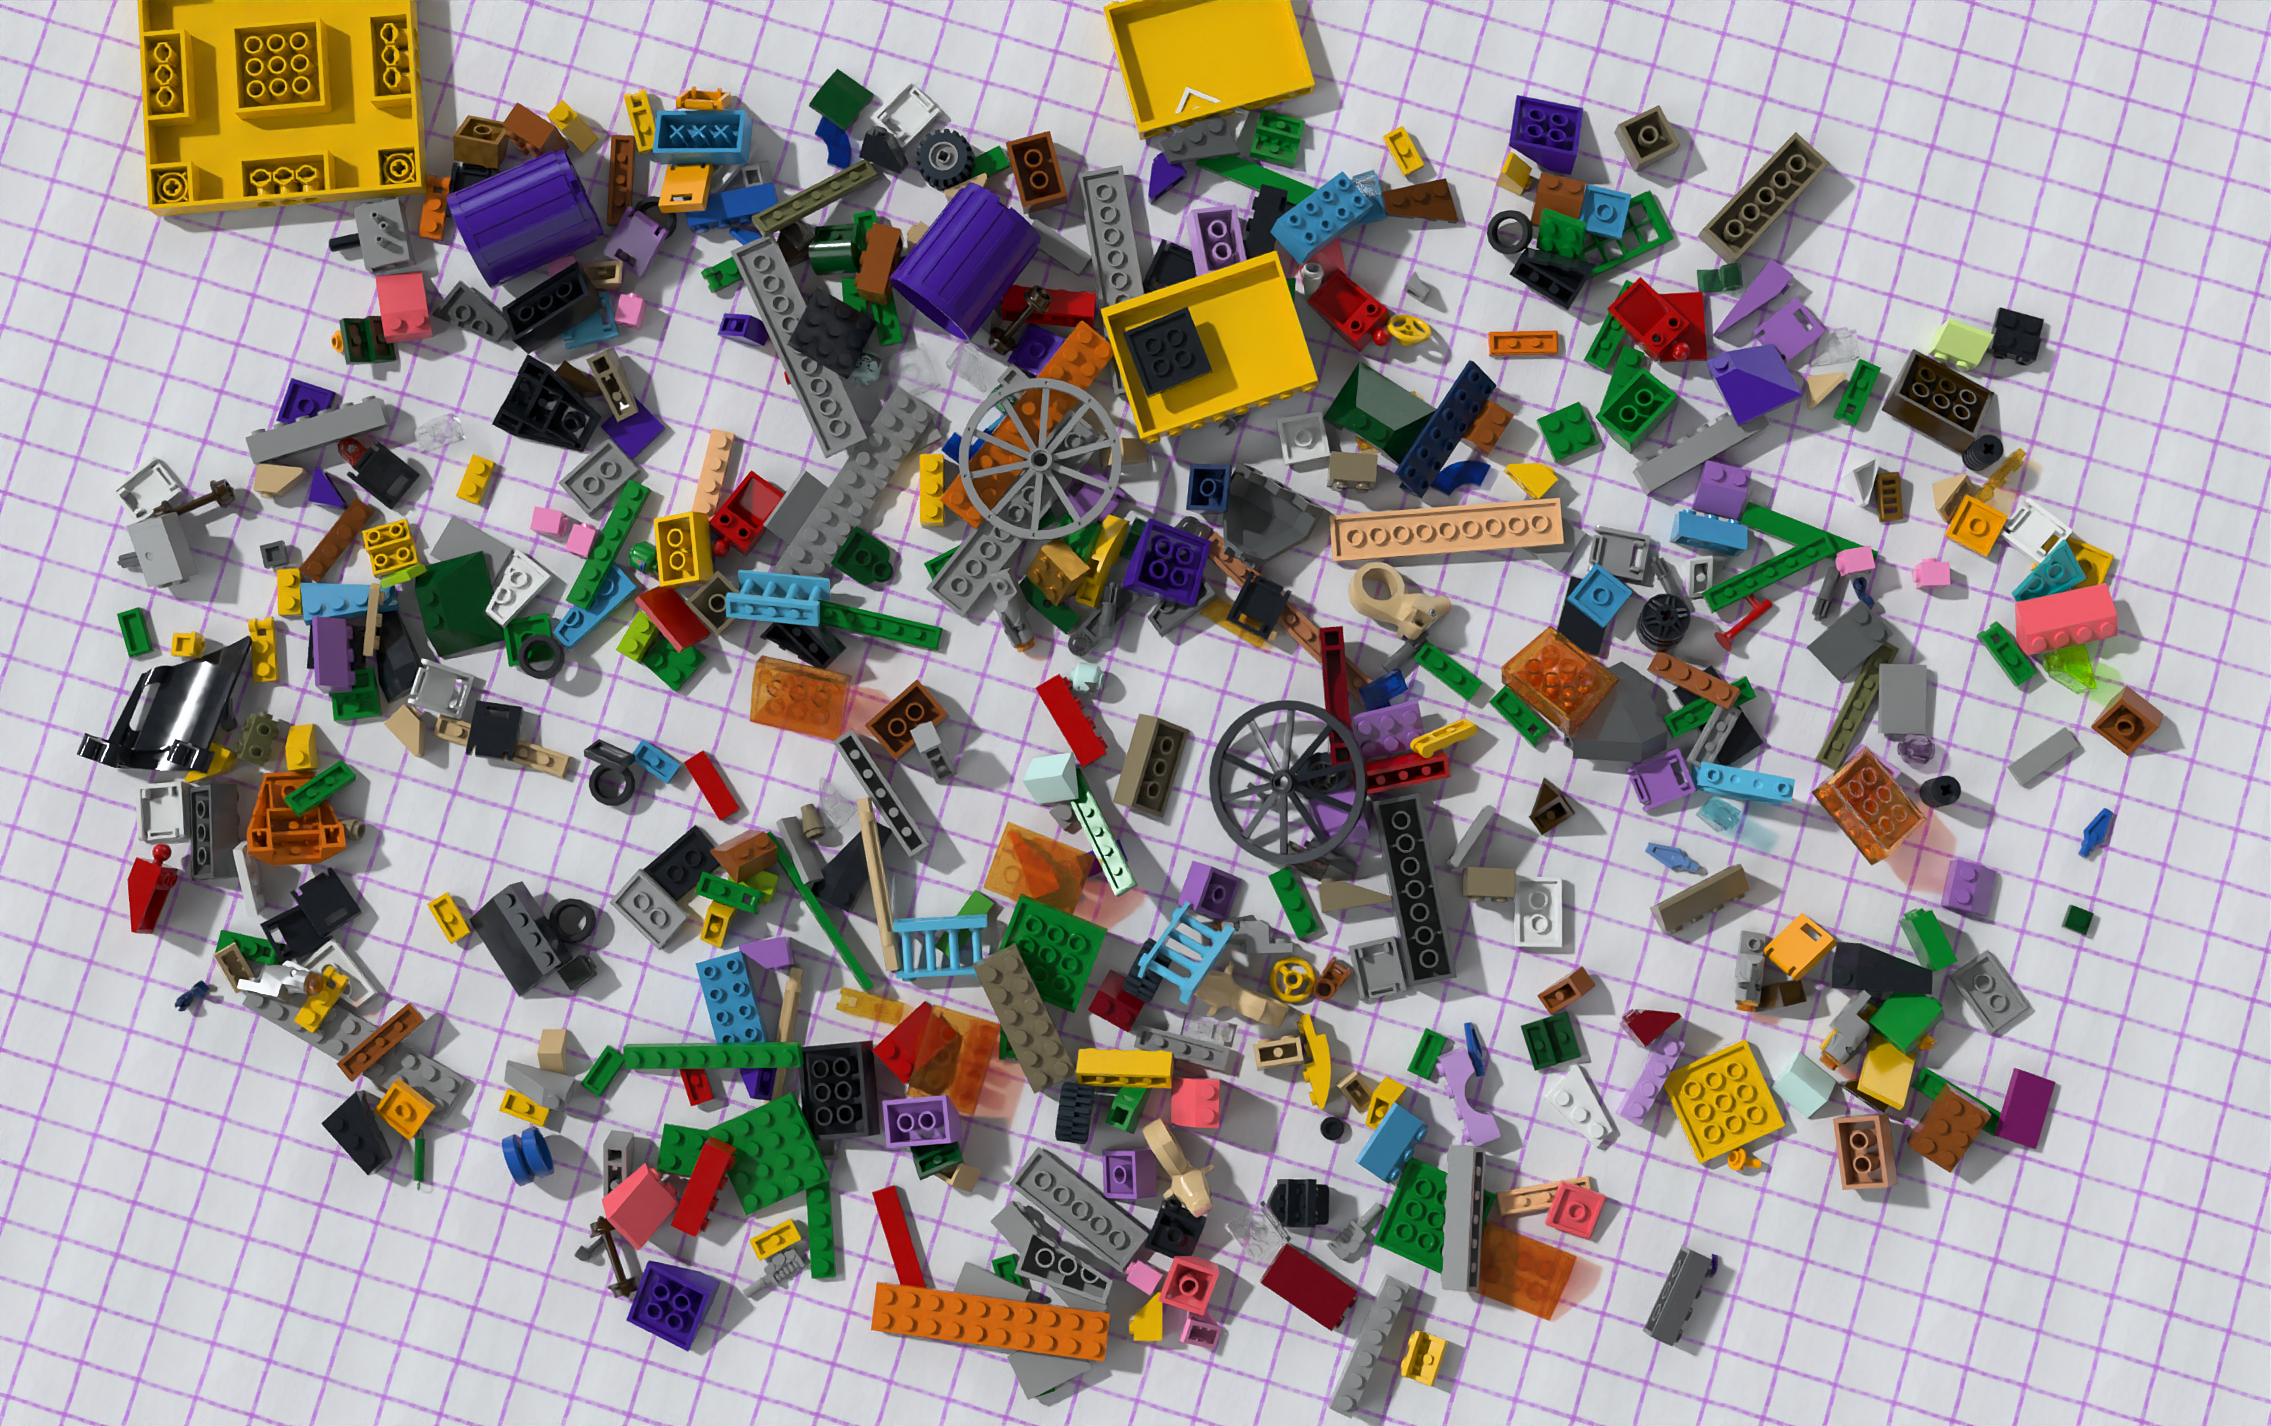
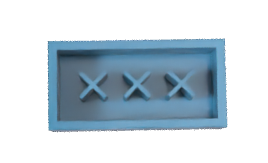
(702, 137)
(1321, 218)
(731, 999)

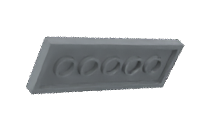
(1079, 1209)

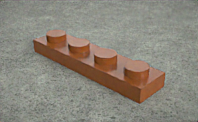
(620, 177)
(336, 540)
(1694, 680)
(381, 1042)

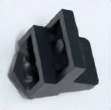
(1300, 1203)

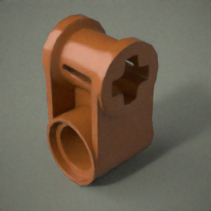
(1331, 978)

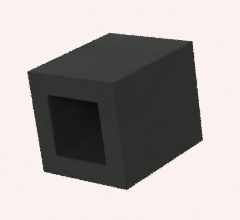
(578, 972)

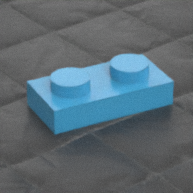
(656, 761)

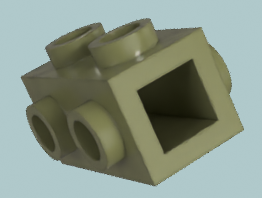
(257, 738)

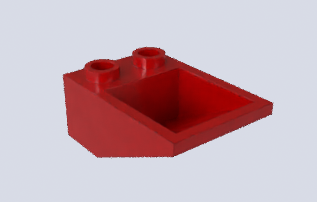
(1351, 312)
(1648, 315)
(746, 512)
(149, 887)

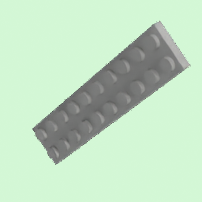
(1111, 244)
(780, 310)
(856, 486)
(989, 548)
(345, 1031)

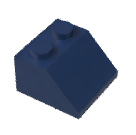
(1209, 488)

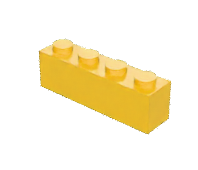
(1125, 1068)

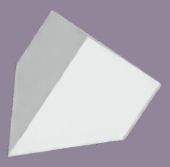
(1861, 482)
(1702, 573)

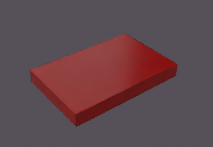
(1692, 309)
(672, 617)

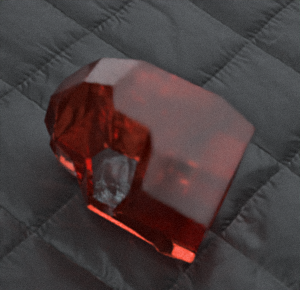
(351, 450)

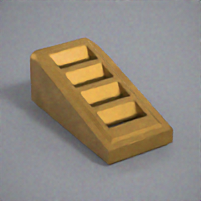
(1894, 477)

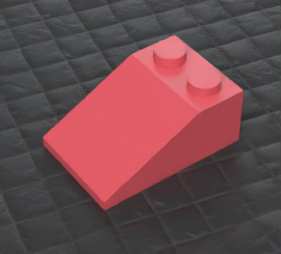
(403, 307)

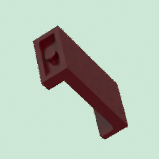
(1309, 1287)

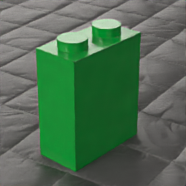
(1927, 939)
(1906, 1019)

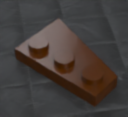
(1424, 200)

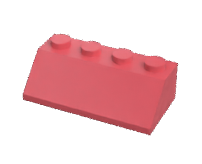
(2065, 619)

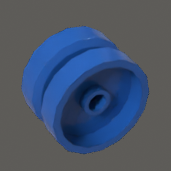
(527, 1156)

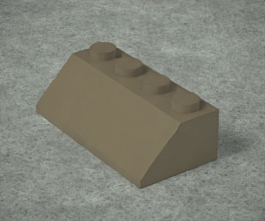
(1151, 765)
(1700, 898)

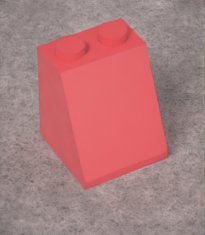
(1195, 1102)
(640, 1205)

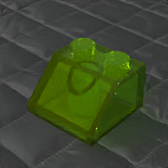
(2071, 668)

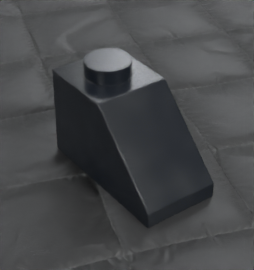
(883, 150)

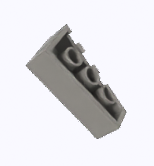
(1054, 1266)

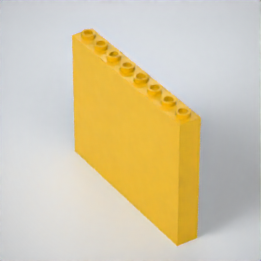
(1223, 48)
(1246, 333)

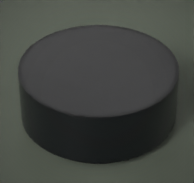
(1331, 1128)

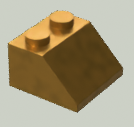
(480, 142)

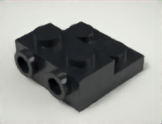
(2015, 336)
(1175, 1230)

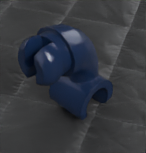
(1859, 586)
(187, 998)

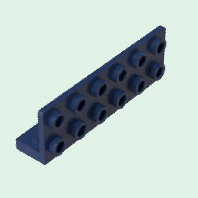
(1444, 430)

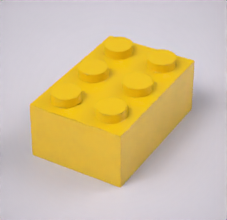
(683, 549)

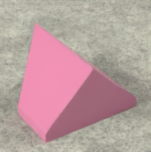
(1200, 1330)

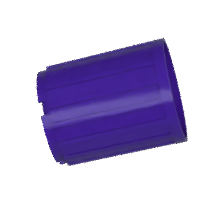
(525, 217)
(966, 261)

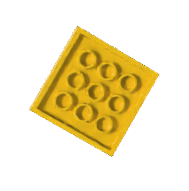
(1722, 1101)

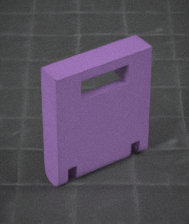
(638, 239)
(1787, 332)
(1090, 495)
(1657, 781)

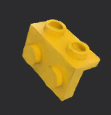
(1424, 1357)

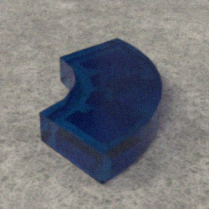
(837, 143)
(1460, 474)

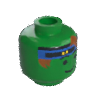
(644, 558)

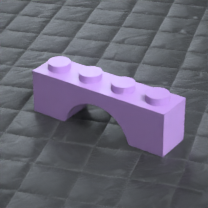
(1457, 1068)
(1651, 1079)

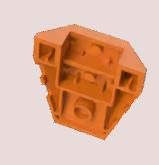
(281, 836)

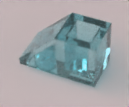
(1718, 814)

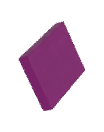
(2024, 1108)

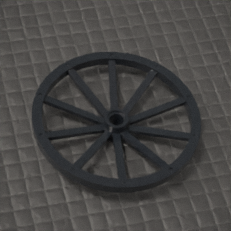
(1274, 784)

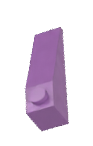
(1765, 287)

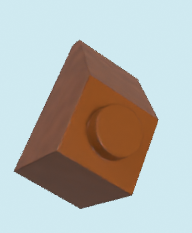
(1566, 990)

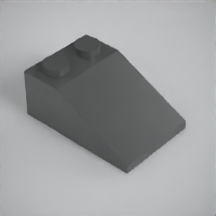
(1850, 640)

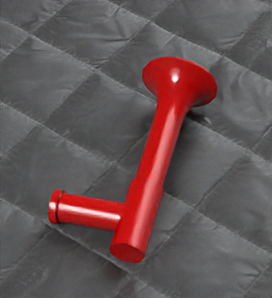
(1725, 639)

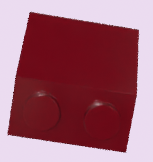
(1115, 1004)
(1647, 1025)

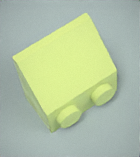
(1960, 344)

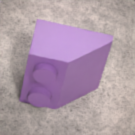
(1721, 489)
(1332, 818)
(1968, 887)
(1209, 890)
(771, 953)
(1129, 1174)

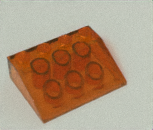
(1558, 680)
(799, 697)
(1869, 806)
(1038, 868)
(954, 1057)
(1522, 1270)

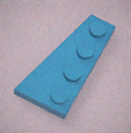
(342, 600)
(579, 622)

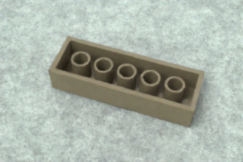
(1763, 199)
(1024, 1018)

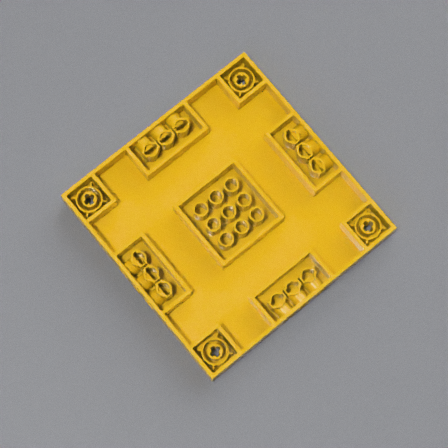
(280, 102)

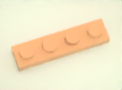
(713, 472)

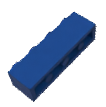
(732, 208)

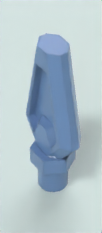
(1671, 857)

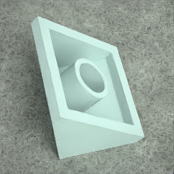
(1052, 778)
(1803, 1085)

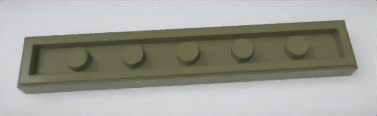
(815, 198)
(1854, 708)

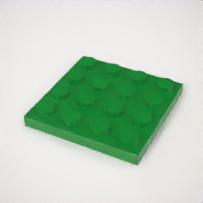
(1055, 949)
(772, 1153)
(1417, 1215)

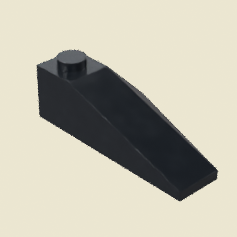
(396, 657)
(847, 873)
(1870, 969)

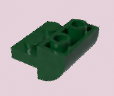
(835, 249)

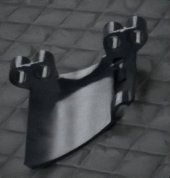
(180, 718)

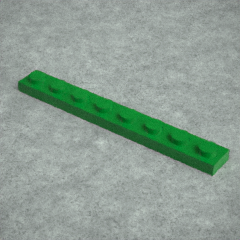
(713, 1055)

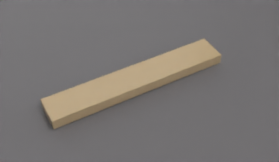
(525, 754)

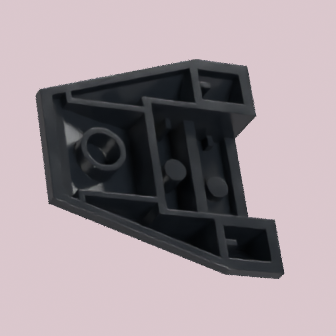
(546, 409)

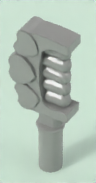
(1353, 1235)
(776, 1269)

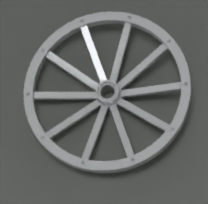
(1046, 385)

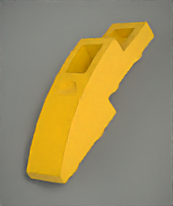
(1103, 555)
(1318, 1070)

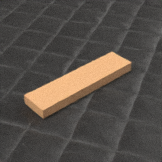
(1533, 1197)

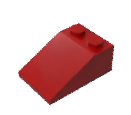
(902, 1045)

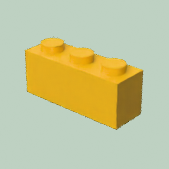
(931, 489)

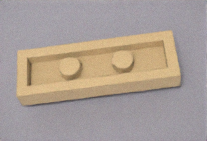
(374, 619)

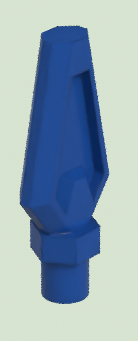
(743, 236)
(2095, 832)
(1474, 1049)

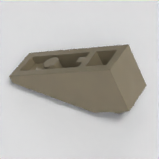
(613, 383)
(1343, 895)

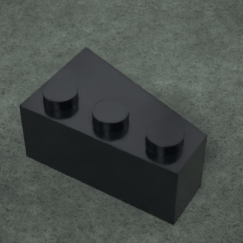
(1268, 208)
(1552, 275)
(811, 643)
(358, 1134)

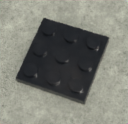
(832, 333)
(1167, 352)

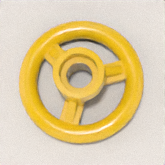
(1408, 334)
(1279, 966)

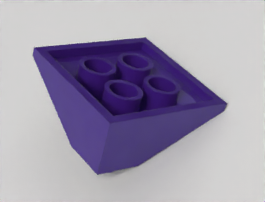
(1546, 133)
(1753, 382)
(1167, 564)
(673, 1302)

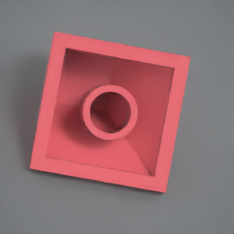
(1330, 260)
(1190, 1283)

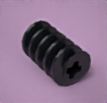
(1983, 453)
(1940, 791)

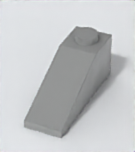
(933, 751)
(540, 1085)
(617, 1159)

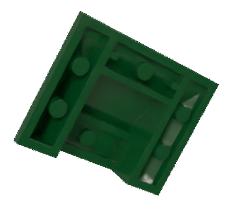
(1379, 412)
(455, 603)

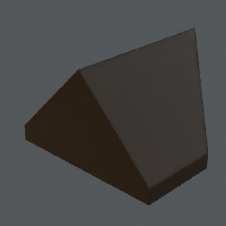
(1549, 808)

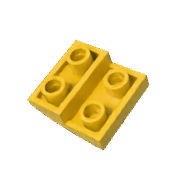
(390, 547)

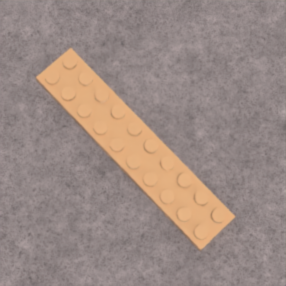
(1446, 530)

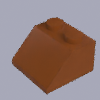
(1559, 195)
(1487, 428)
(2127, 720)
(746, 854)

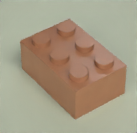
(1865, 1151)

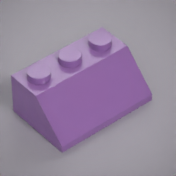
(333, 655)
(921, 1121)

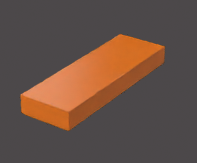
(1523, 343)

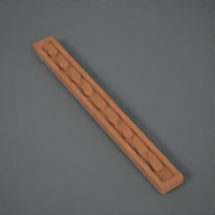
(1290, 618)

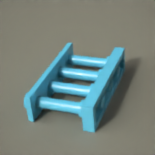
(778, 609)
(1742, 783)
(929, 926)
(1198, 969)

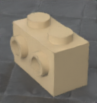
(1278, 1053)

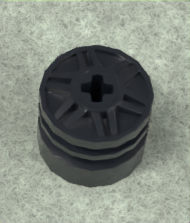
(1655, 632)

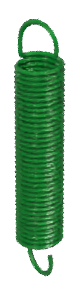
(419, 1159)

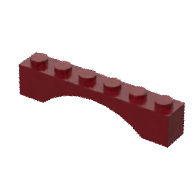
(1335, 688)

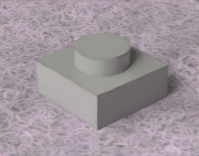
(1064, 814)

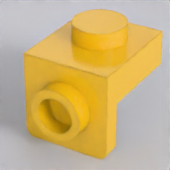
(187, 645)

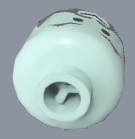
(867, 367)
(1087, 678)

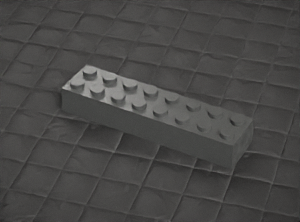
(1414, 889)

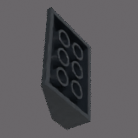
(520, 937)
(839, 1090)

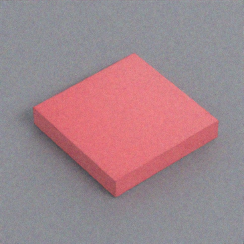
(1575, 1209)

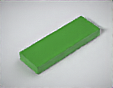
(974, 905)

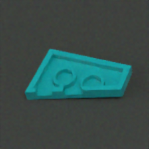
(2052, 576)

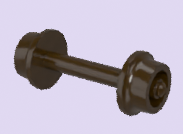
(1037, 299)
(221, 492)
(623, 1286)

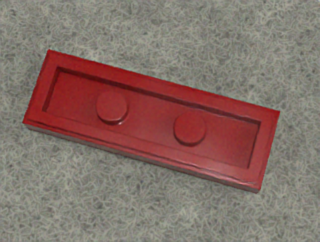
(712, 785)

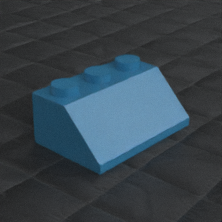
(1709, 533)
(1392, 1143)

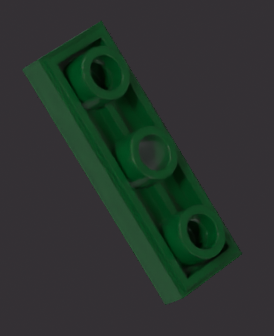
(1061, 616)

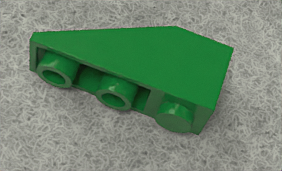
(1128, 1108)

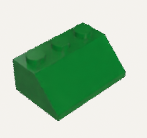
(1637, 410)

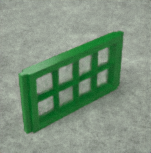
(1642, 232)

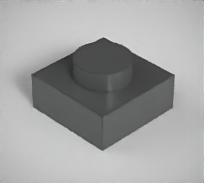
(274, 554)

